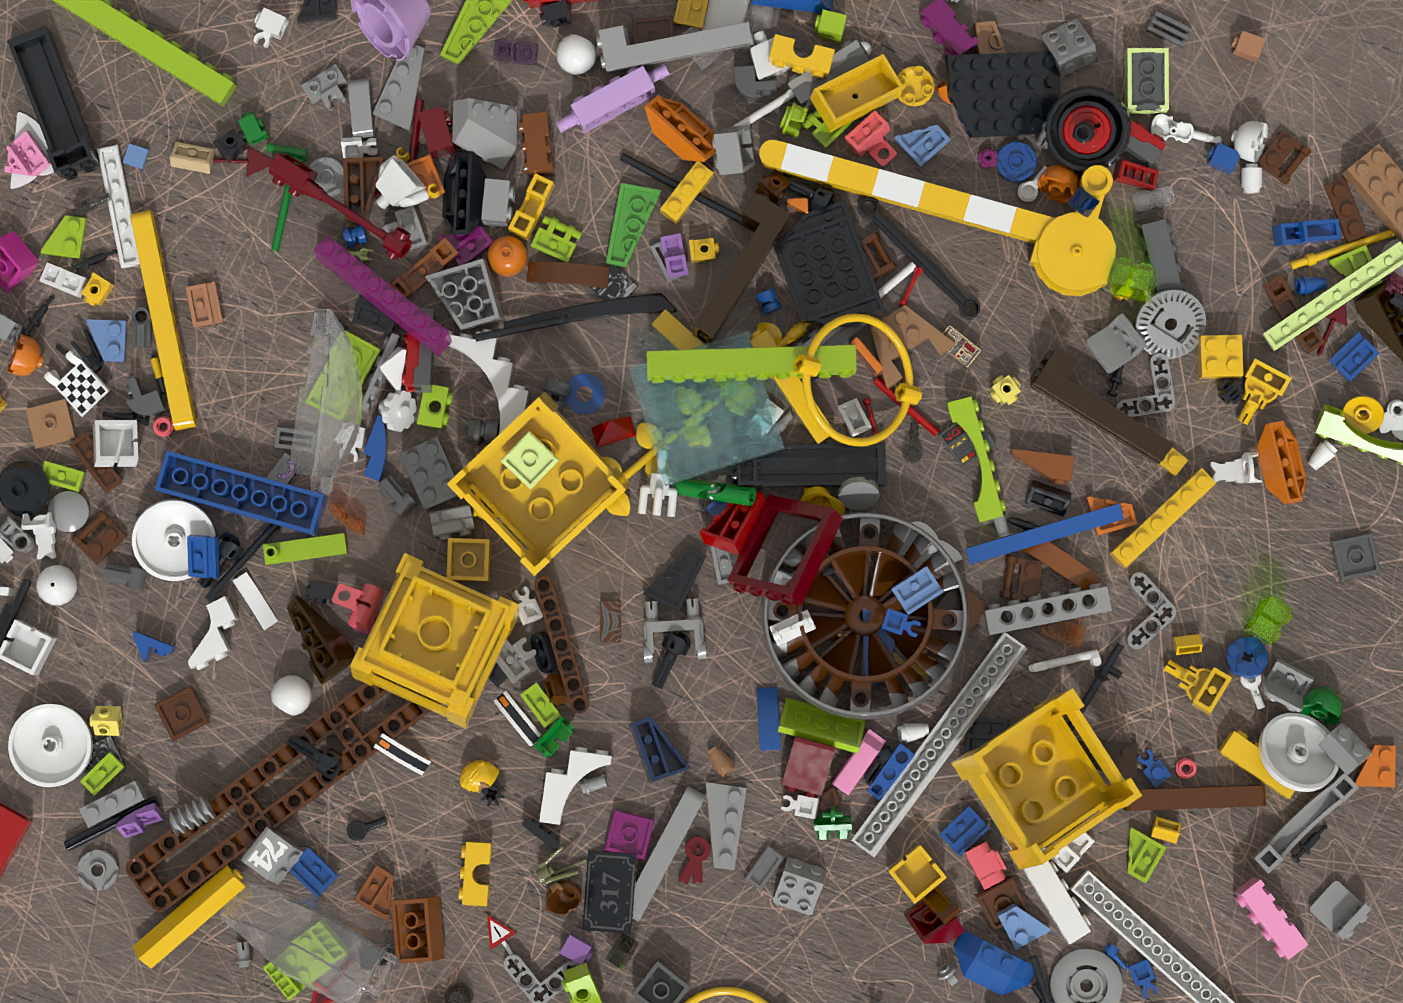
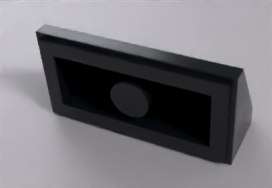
(1048, 498)

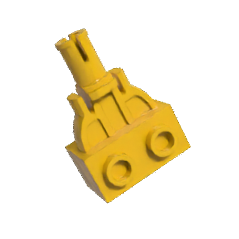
(1263, 385)
(1203, 687)

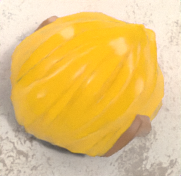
(478, 775)

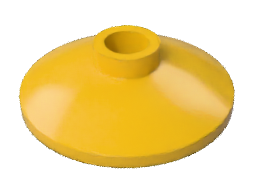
(1364, 422)

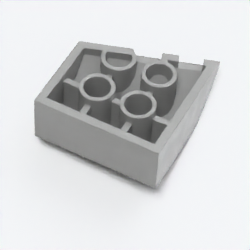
(485, 129)
(468, 294)

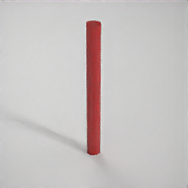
(911, 411)

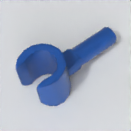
(1111, 951)

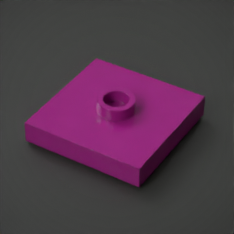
(629, 834)

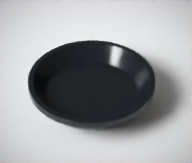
(24, 488)

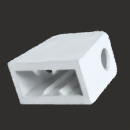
(760, 58)

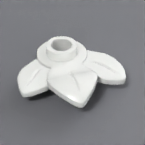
(1392, 420)

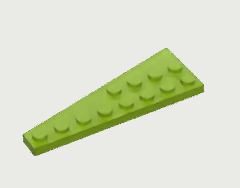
(471, 26)

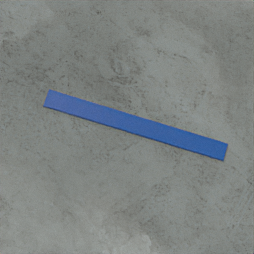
(1044, 533)

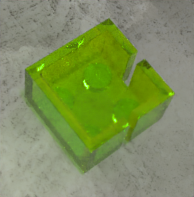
(1132, 280)
(1268, 619)

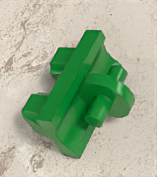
(830, 822)

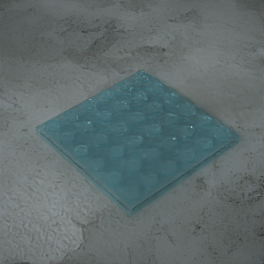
(706, 422)

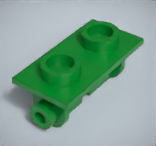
(547, 742)

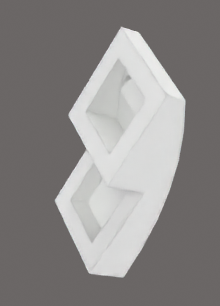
(63, 280)
(1073, 851)

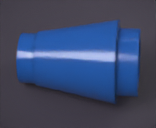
(1307, 285)

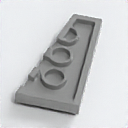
(399, 94)
(375, 381)
(725, 820)

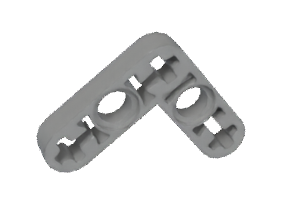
(1159, 393)
(1156, 608)
(536, 985)

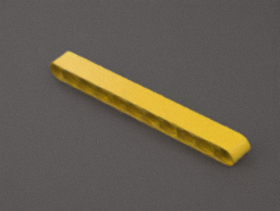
(163, 320)

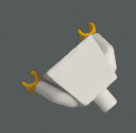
(400, 184)

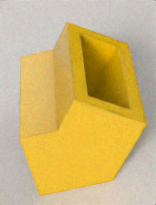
(1187, 644)
(1165, 830)

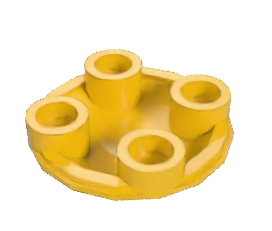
(917, 86)

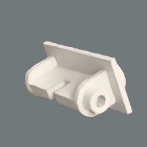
(790, 628)

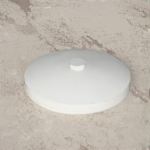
(162, 534)
(50, 745)
(1293, 754)

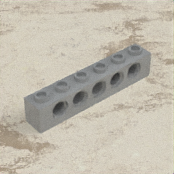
(1100, 604)

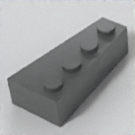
(1160, 252)

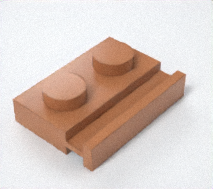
(204, 304)

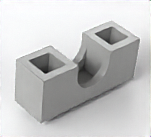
(113, 803)

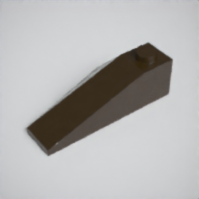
(1382, 317)
(326, 646)

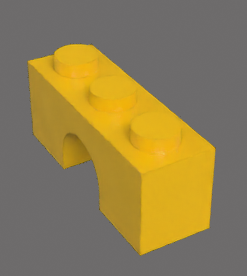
(817, 63)
(686, 192)
(532, 207)
(474, 892)

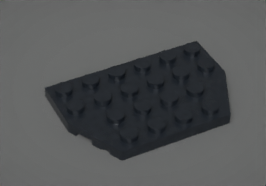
(1002, 91)
(827, 268)

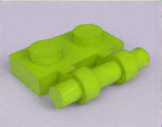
(822, 132)
(554, 245)

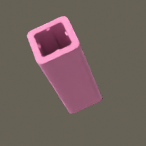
(858, 762)

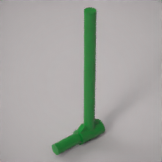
(300, 155)

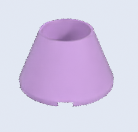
(392, 24)

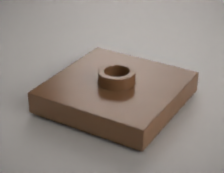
(51, 423)

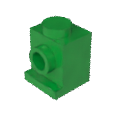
(253, 128)

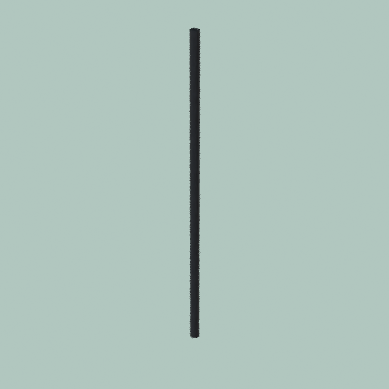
(673, 184)

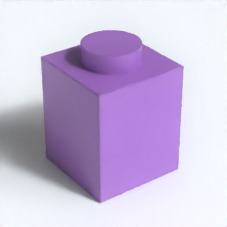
(576, 949)

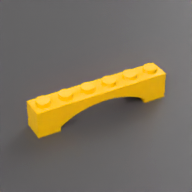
(1162, 518)

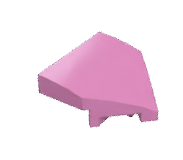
(26, 156)

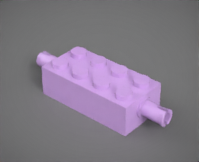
(613, 99)

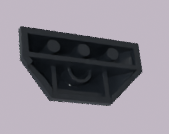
(463, 193)

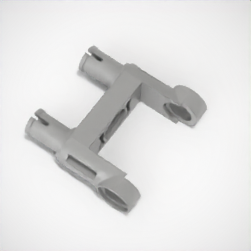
(653, 625)

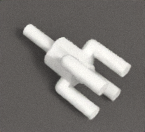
(658, 492)

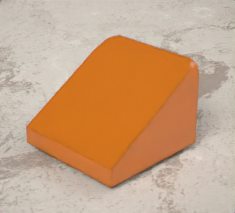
(798, 204)

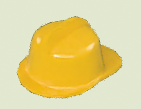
(820, 496)

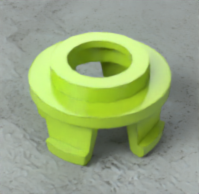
(791, 118)

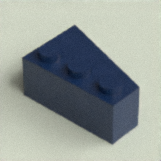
(656, 751)

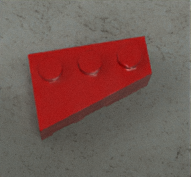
(733, 526)

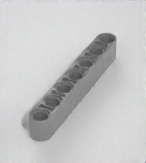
(666, 849)

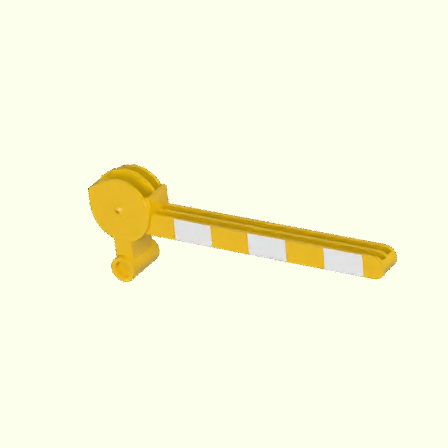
(1068, 251)

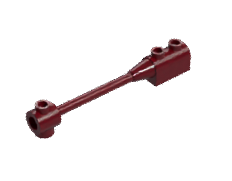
(301, 181)

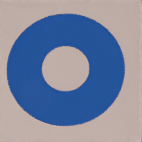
(597, 398)

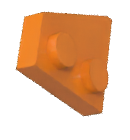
(1127, 510)

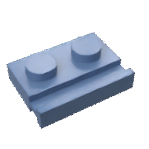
(917, 590)

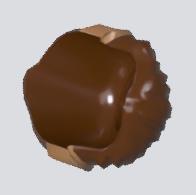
(563, 897)

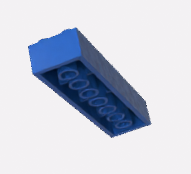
(241, 493)

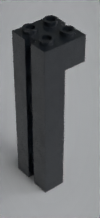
(54, 104)
(813, 466)

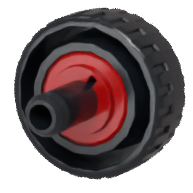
(1088, 128)

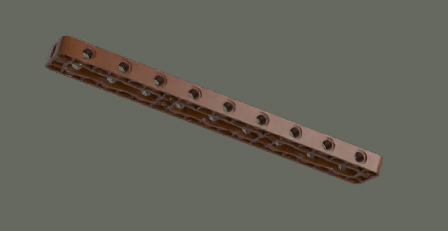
(279, 811)

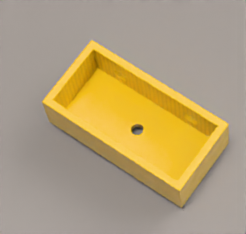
(871, 82)

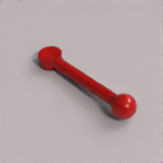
(918, 271)
(866, 401)

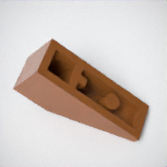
(1049, 465)

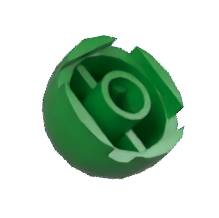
(1323, 705)

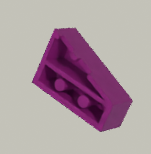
(947, 29)

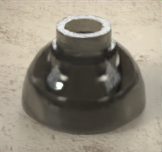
(458, 993)

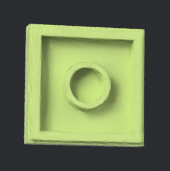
(529, 460)

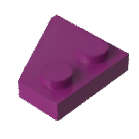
(468, 245)

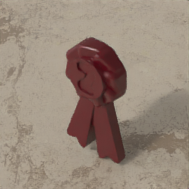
(697, 851)

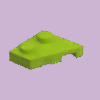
(67, 238)
(1352, 261)
(1143, 855)

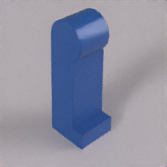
(891, 771)

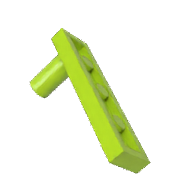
(305, 549)

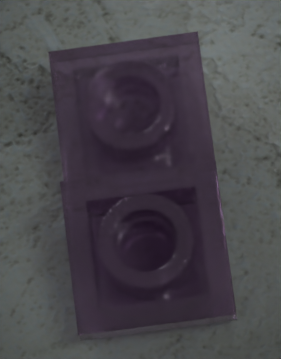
(515, 52)

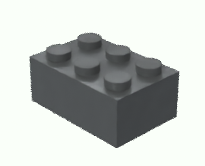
(430, 473)

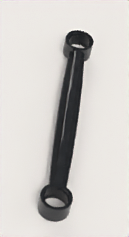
(918, 258)

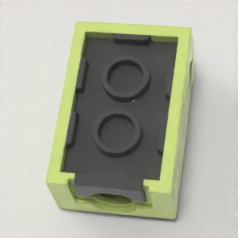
(1146, 80)

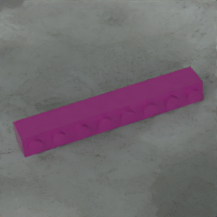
(383, 295)

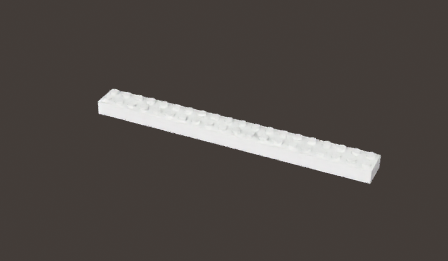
(939, 744)
(1147, 940)

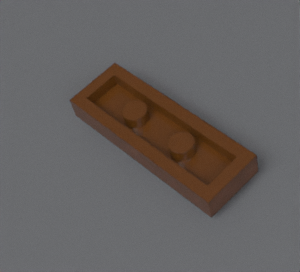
(1345, 210)
(104, 476)

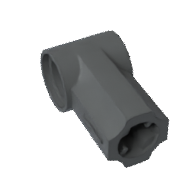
(141, 330)
(399, 499)
(130, 577)

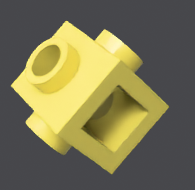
(997, 390)
(107, 720)

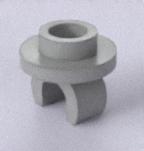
(947, 971)

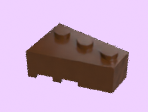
(360, 184)

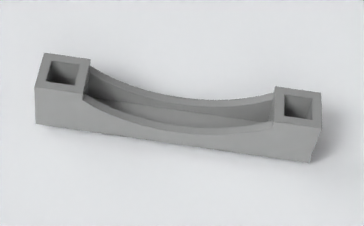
(1319, 806)

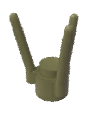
(548, 873)

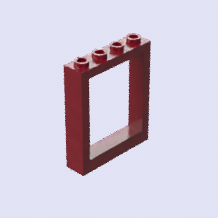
(810, 563)

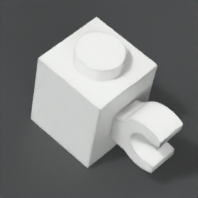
(270, 25)

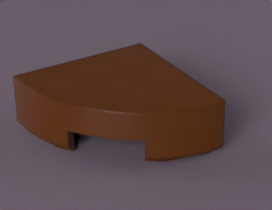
(829, 799)

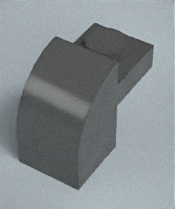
(747, 86)
(145, 405)

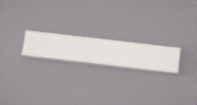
(119, 205)

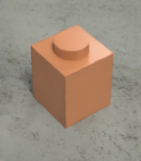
(1247, 46)

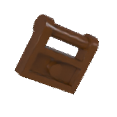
(1277, 154)
(875, 270)
(104, 542)
(1028, 578)

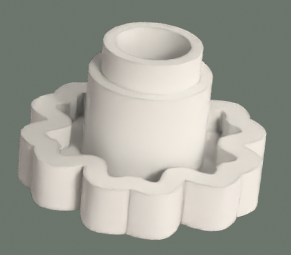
(398, 410)

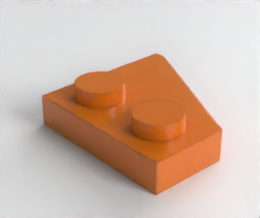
(1378, 768)

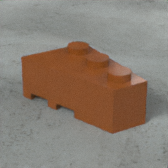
(537, 144)

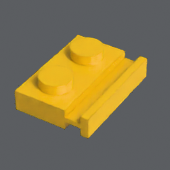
(691, 13)

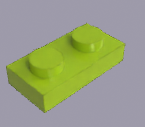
(63, 476)
(540, 705)
(102, 773)

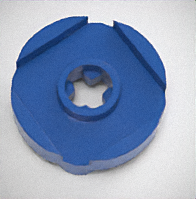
(1242, 667)

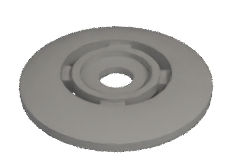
(1176, 305)
(1105, 979)

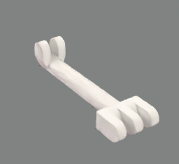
(1093, 655)

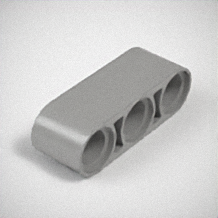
(361, 108)

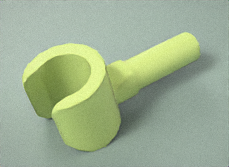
(362, 254)

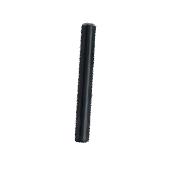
(104, 826)

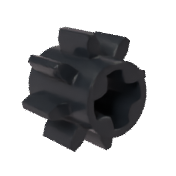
(1230, 392)
(491, 799)

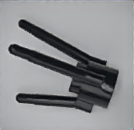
(93, 362)

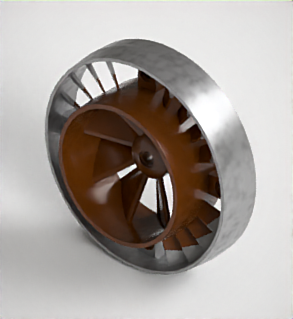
(841, 656)

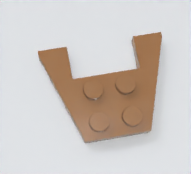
(912, 331)

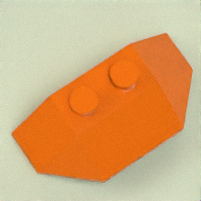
(680, 129)
(1281, 463)

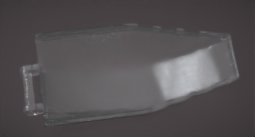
(326, 405)
(312, 941)

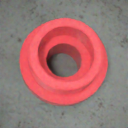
(157, 426)
(1192, 768)

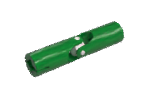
(712, 490)

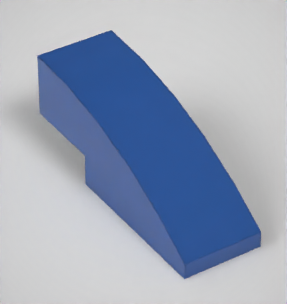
(1306, 232)
(377, 450)
(768, 719)

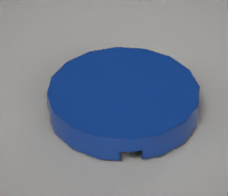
(1016, 162)

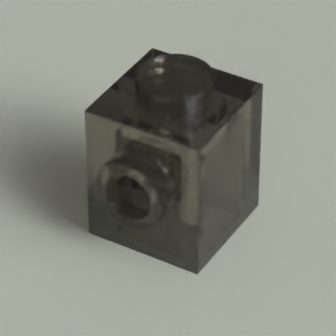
(622, 951)

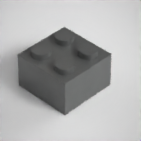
(661, 985)

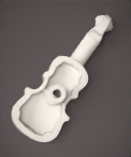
(1166, 127)

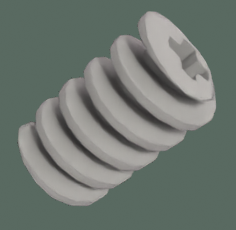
(191, 815)

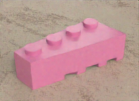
(1270, 918)

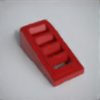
(1119, 170)

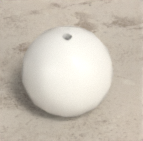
(576, 54)
(64, 585)
(291, 694)

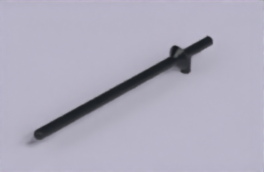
(1101, 677)

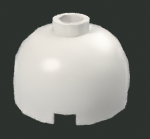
(1249, 140)

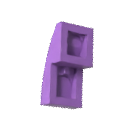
(674, 255)
(135, 821)

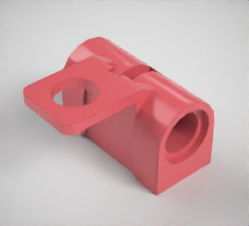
(869, 138)
(363, 603)
(986, 864)

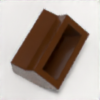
(555, 689)

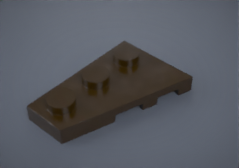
(1122, 754)

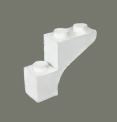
(214, 643)

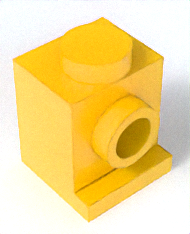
(698, 256)
(104, 290)

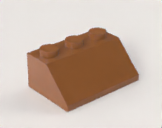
(417, 929)

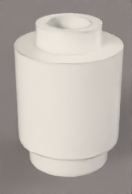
(1251, 178)

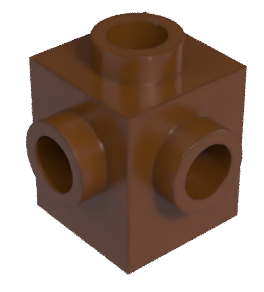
(773, 186)

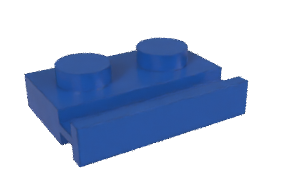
(1353, 357)
(203, 556)
(964, 830)
(313, 872)

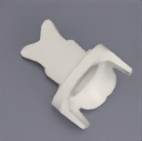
(1239, 470)
(44, 529)

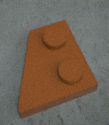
(376, 892)

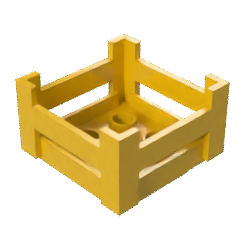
(557, 500)
(435, 641)
(1043, 782)

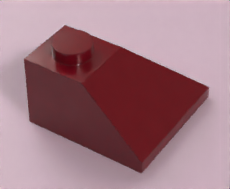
(930, 927)

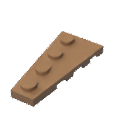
(989, 38)

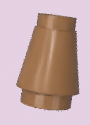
(722, 763)

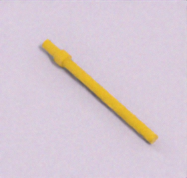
(1312, 259)

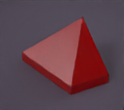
(613, 431)

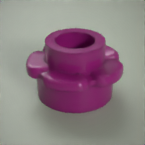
(982, 158)

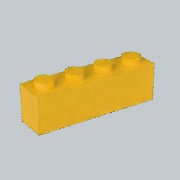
(1247, 756)

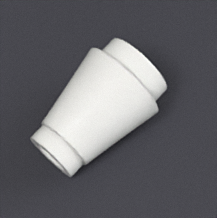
(1322, 454)
(912, 731)

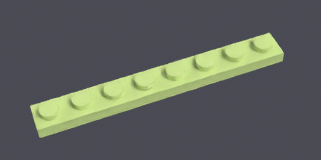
(1335, 297)

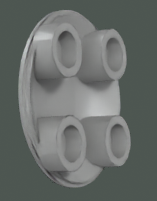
(69, 511)

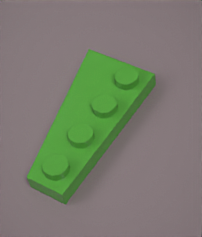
(630, 219)

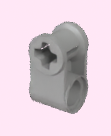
(12, 533)

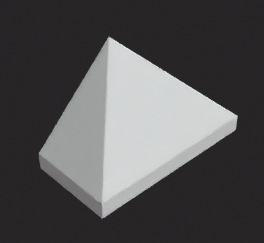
(394, 367)

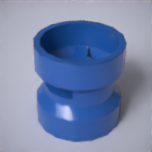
(354, 235)
(766, 297)

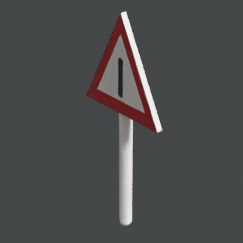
(498, 934)

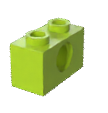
(830, 26)
(435, 419)
(581, 978)

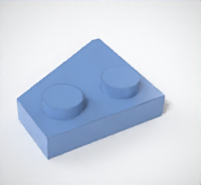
(923, 144)
(110, 338)
(1021, 926)

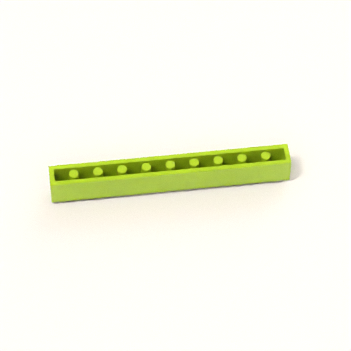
(153, 47)
(746, 363)

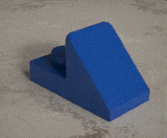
(146, 644)

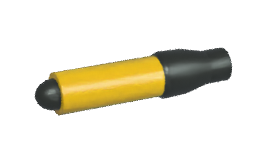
(158, 374)

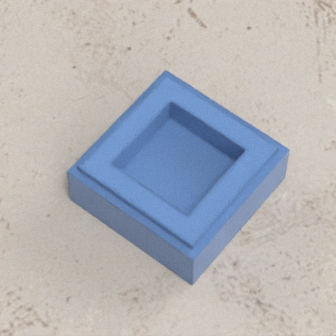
(136, 156)

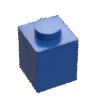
(1223, 158)

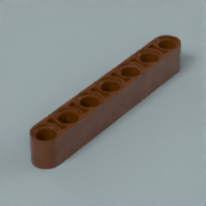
(554, 636)
(1199, 798)

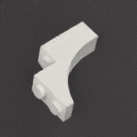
(560, 785)

